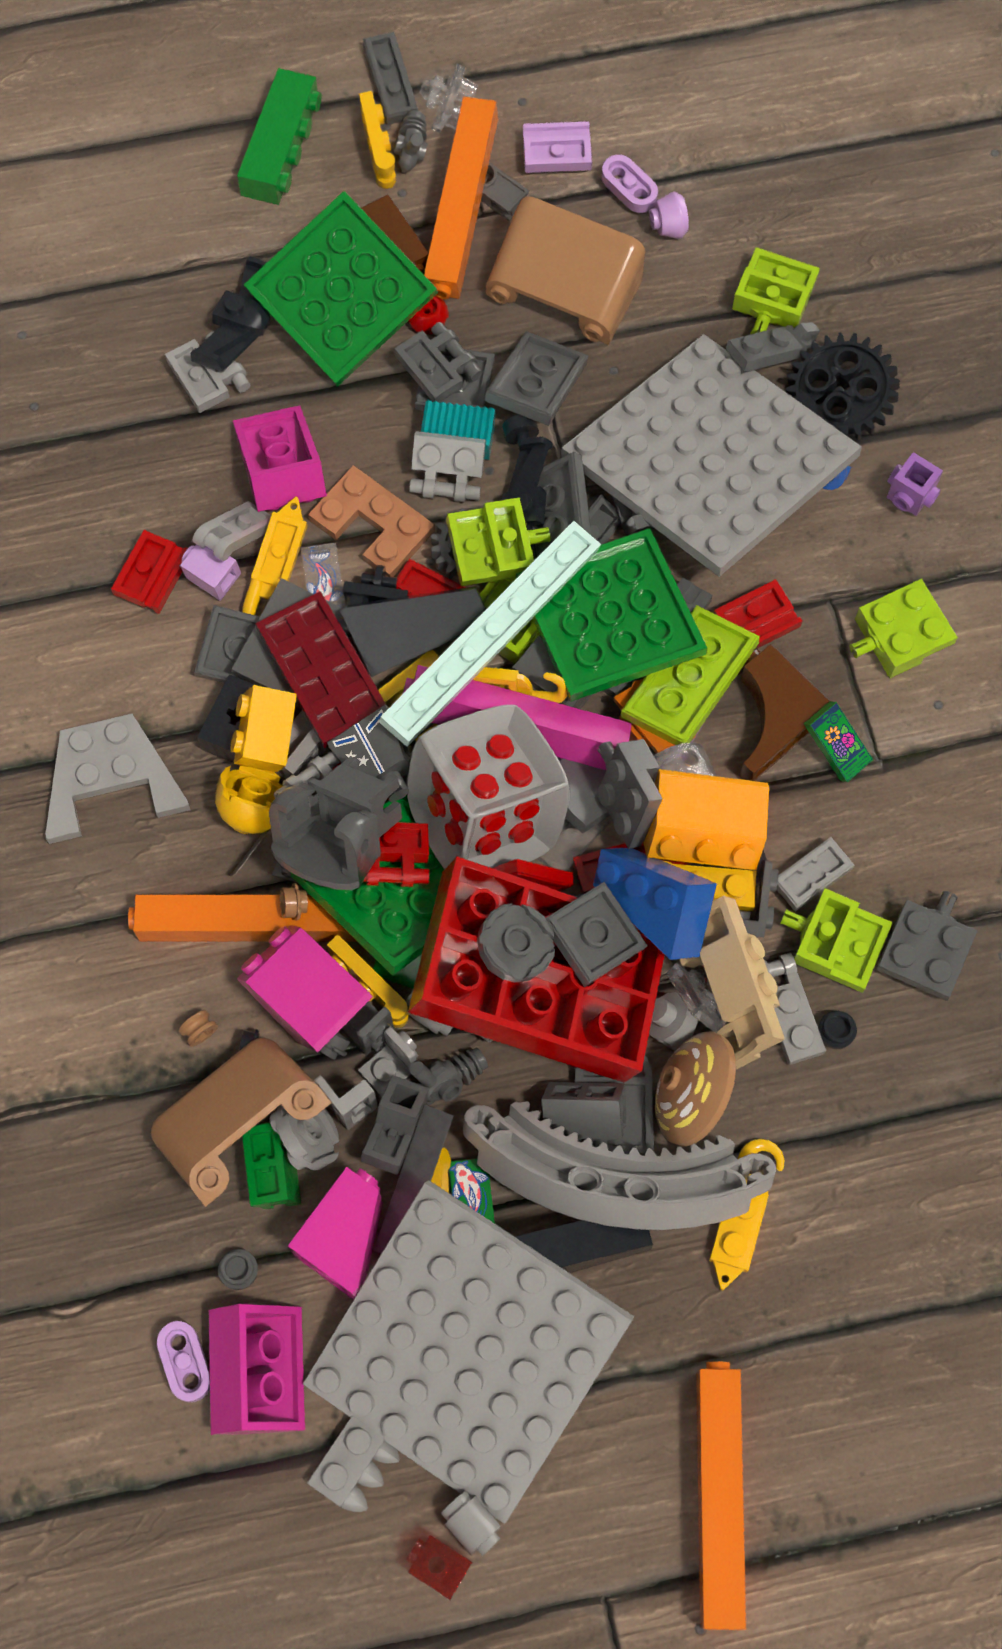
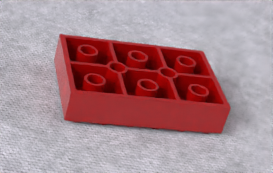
(552, 1015)

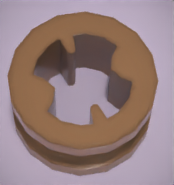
(198, 1028)

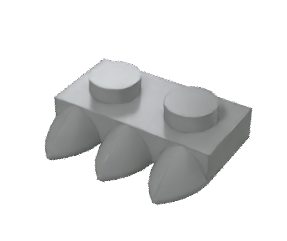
(352, 1463)

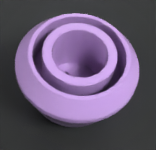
(670, 216)

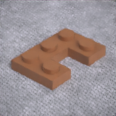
(400, 525)

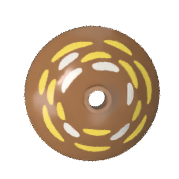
(695, 1088)

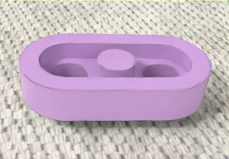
(632, 185)
(183, 1362)

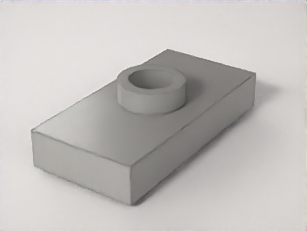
(813, 874)

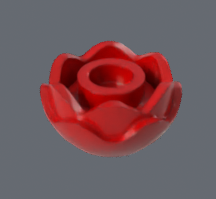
(425, 322)

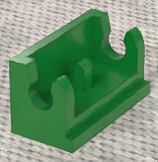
(268, 1170)

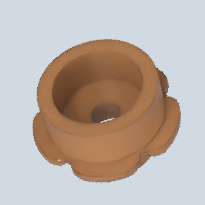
(293, 902)

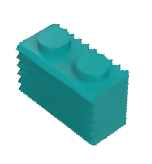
(460, 421)

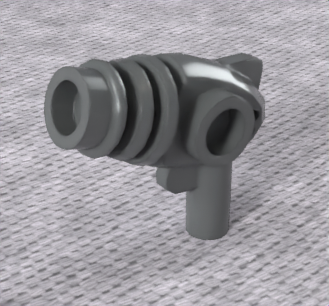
(411, 140)
(446, 1078)

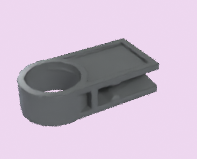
(502, 192)

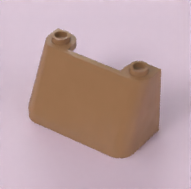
(568, 266)
(228, 1107)

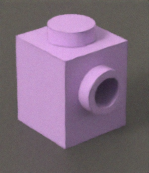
(209, 571)

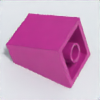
(303, 987)
(342, 1232)

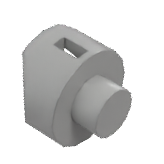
(672, 1021)

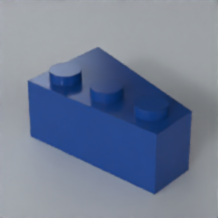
(659, 899)

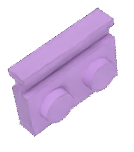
(557, 147)

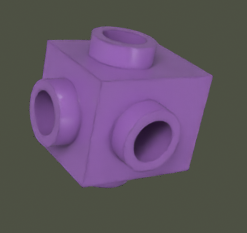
(914, 484)

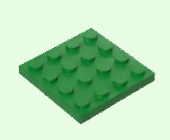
(341, 288)
(618, 619)
(386, 917)

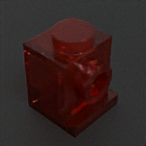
(454, 1570)

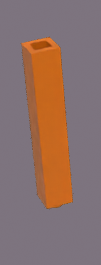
(461, 196)
(224, 919)
(720, 1498)

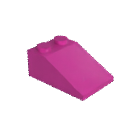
(280, 458)

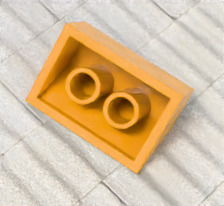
(709, 820)

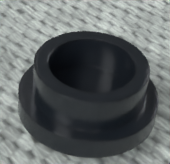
(837, 1029)

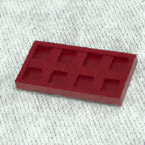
(320, 666)

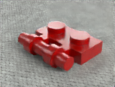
(403, 844)

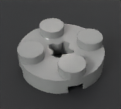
(307, 1141)

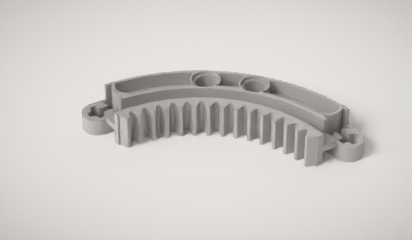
(612, 1185)

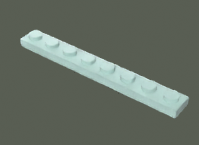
(489, 634)

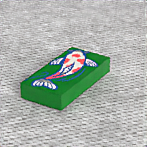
(472, 1186)

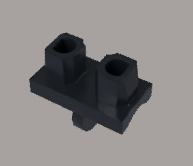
(372, 588)

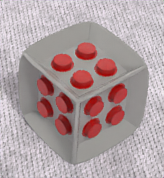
(488, 788)

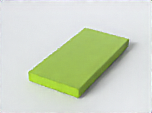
(683, 696)

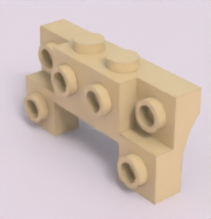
(739, 982)

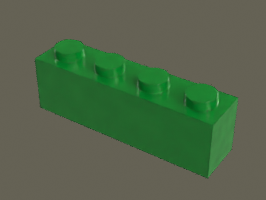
(279, 136)

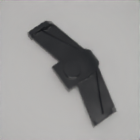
(240, 323)
(526, 479)

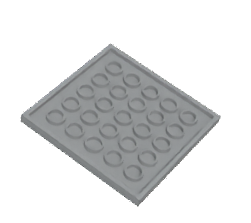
(712, 454)
(468, 1350)

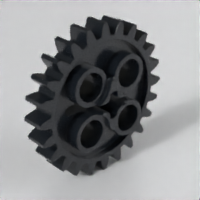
(825, 365)

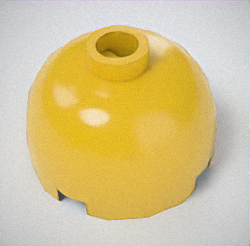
(246, 797)

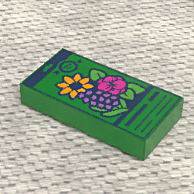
(838, 741)

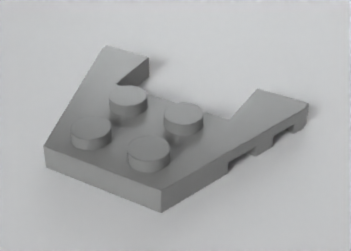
(103, 760)

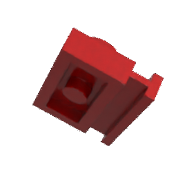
(150, 572)
(762, 612)

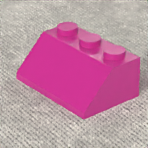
(256, 1369)

